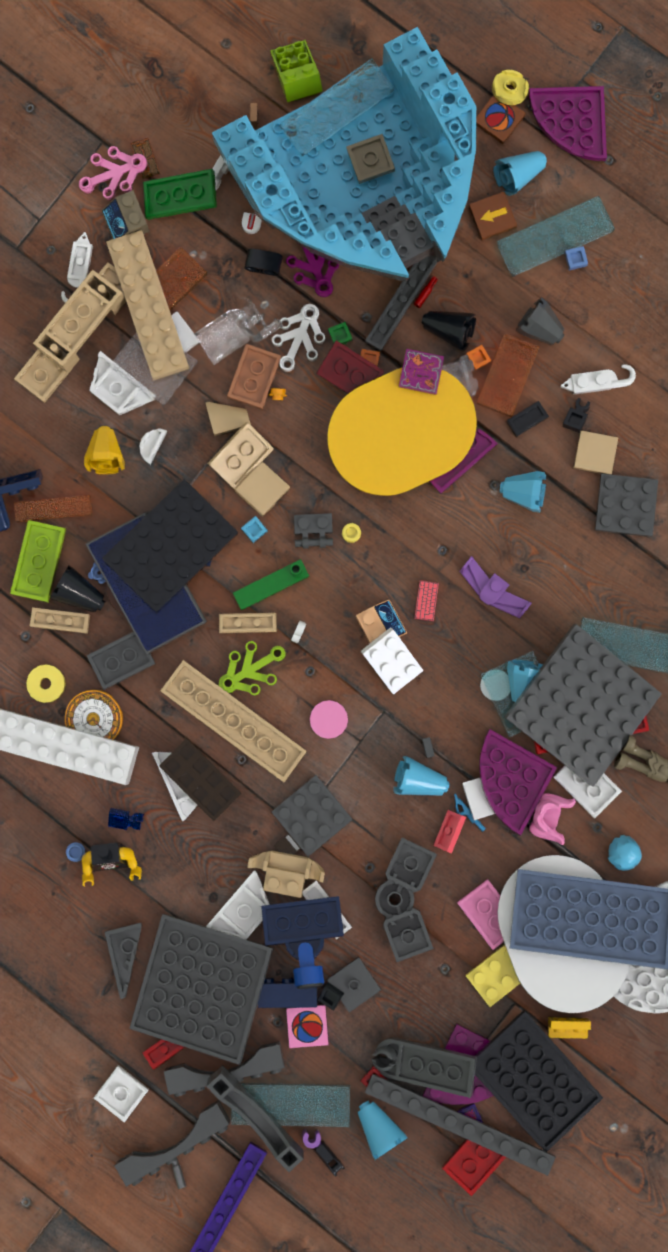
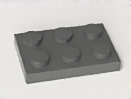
(119, 660)

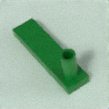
(270, 584)

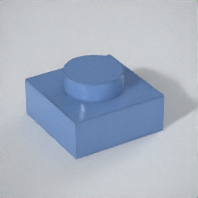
(576, 258)

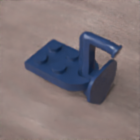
(13, 485)

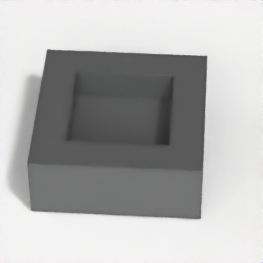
(428, 747)

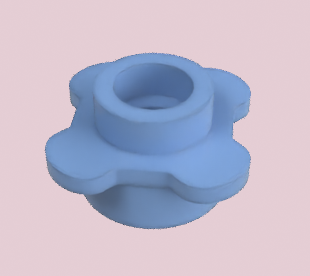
(94, 574)

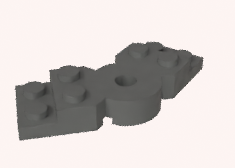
(404, 922)

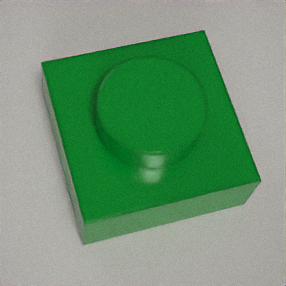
(340, 333)

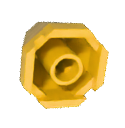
(104, 452)

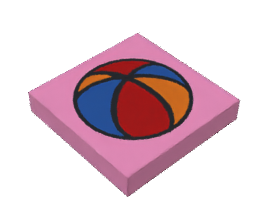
(307, 1026)

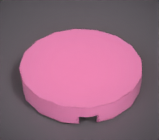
(328, 719)

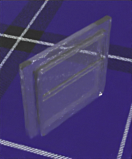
(134, 367)

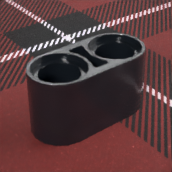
(263, 262)

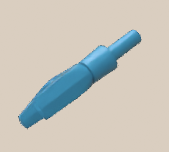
(466, 811)

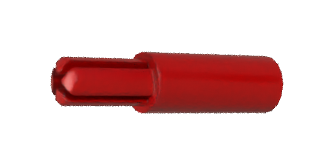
(425, 292)

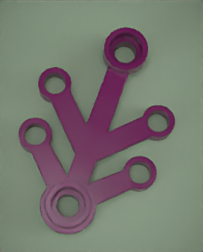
(315, 268)

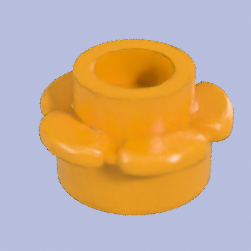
(277, 393)

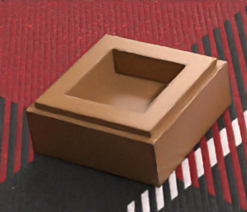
(254, 115)

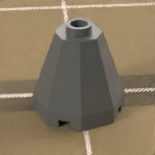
(541, 324)

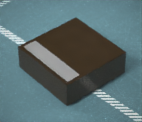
(287, 845)

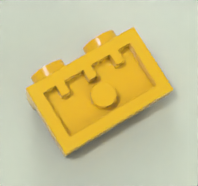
(568, 1027)

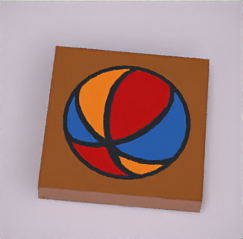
(499, 119)

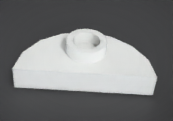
(150, 444)

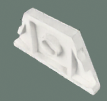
(115, 389)
(182, 801)
(243, 910)

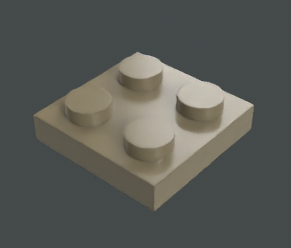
(370, 158)

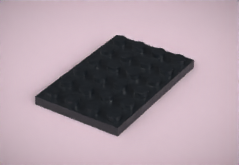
(170, 546)
(535, 1081)

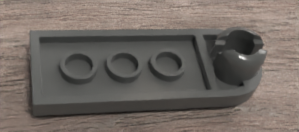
(426, 1066)

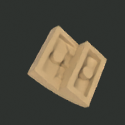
(262, 489)

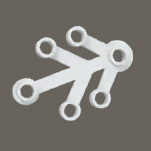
(300, 334)

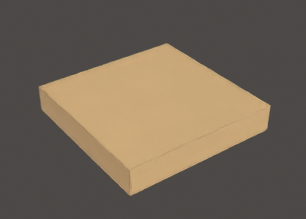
(595, 452)

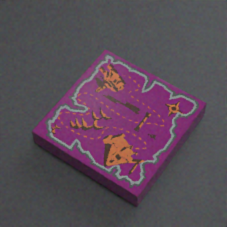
(421, 371)

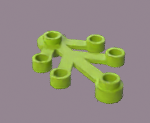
(249, 670)

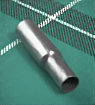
(178, 1174)

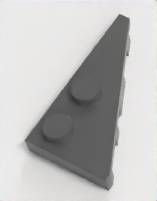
(122, 949)

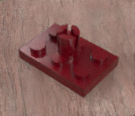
(347, 369)

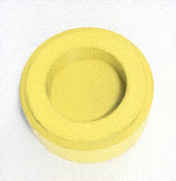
(351, 533)

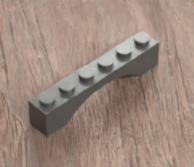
(186, 1078)
(235, 1096)
(138, 1164)

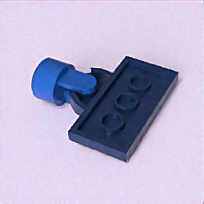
(303, 930)

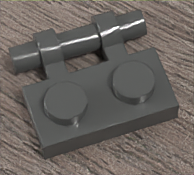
(313, 524)

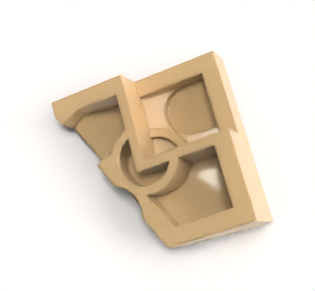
(226, 418)

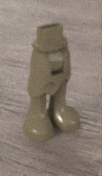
(655, 767)

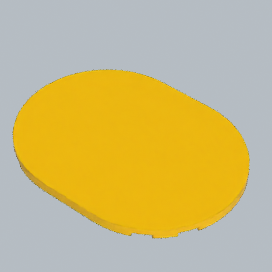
(400, 437)

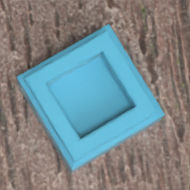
(254, 529)

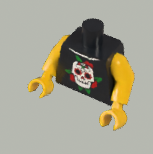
(109, 857)

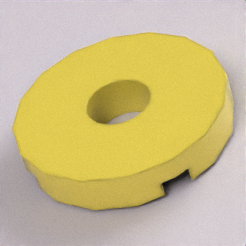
(506, 95)
(54, 691)

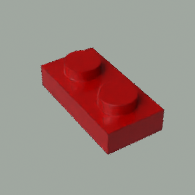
(161, 1052)

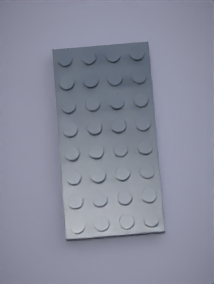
(590, 919)

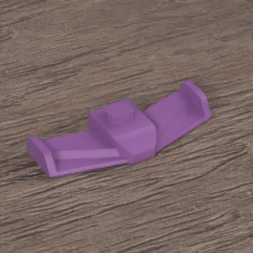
(493, 590)

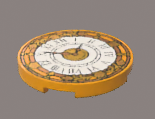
(95, 714)

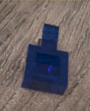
(122, 820)

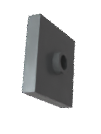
(355, 983)

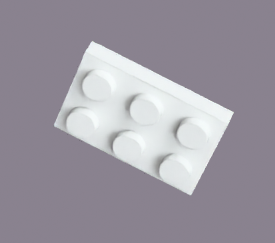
(392, 660)

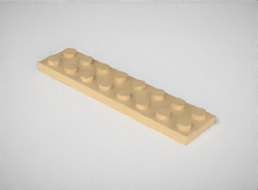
(147, 305)
(233, 721)

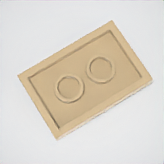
(240, 455)

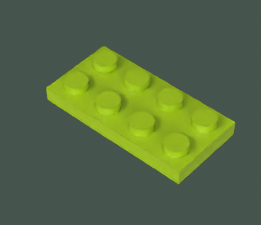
(38, 561)

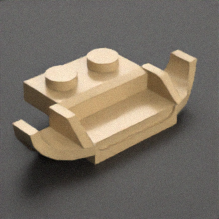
(286, 871)

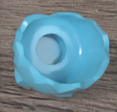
(624, 853)

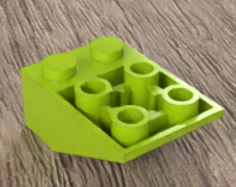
(296, 71)

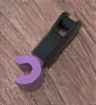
(322, 1151)

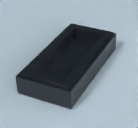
(527, 419)

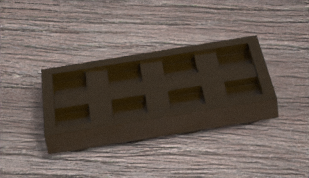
(200, 779)

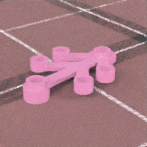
(115, 172)

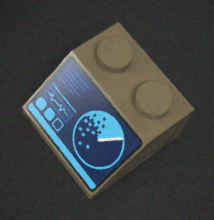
(124, 216)

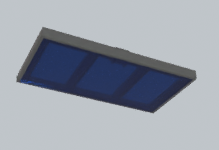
(151, 629)

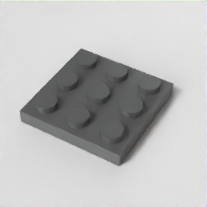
(626, 505)
(312, 815)

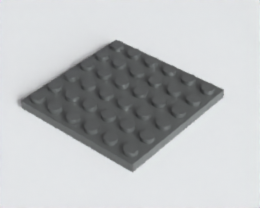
(583, 705)
(201, 988)

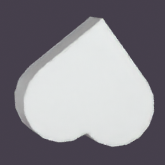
(298, 632)

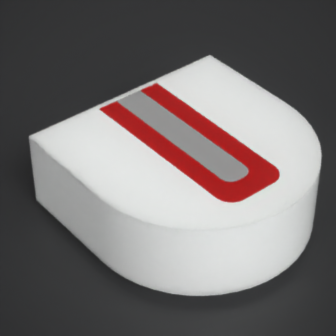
(251, 223)

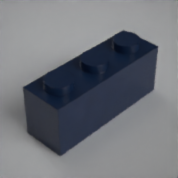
(285, 995)

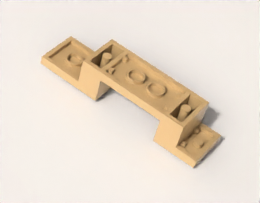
(70, 330)

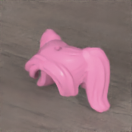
(547, 815)

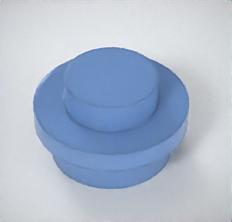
(75, 851)

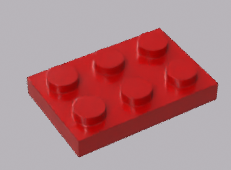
(472, 1165)

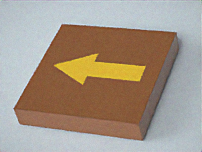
(492, 215)

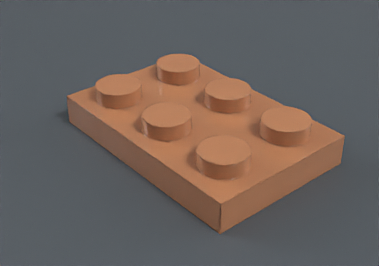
(254, 376)

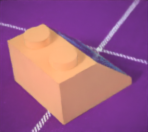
(379, 619)

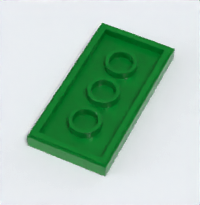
(180, 194)

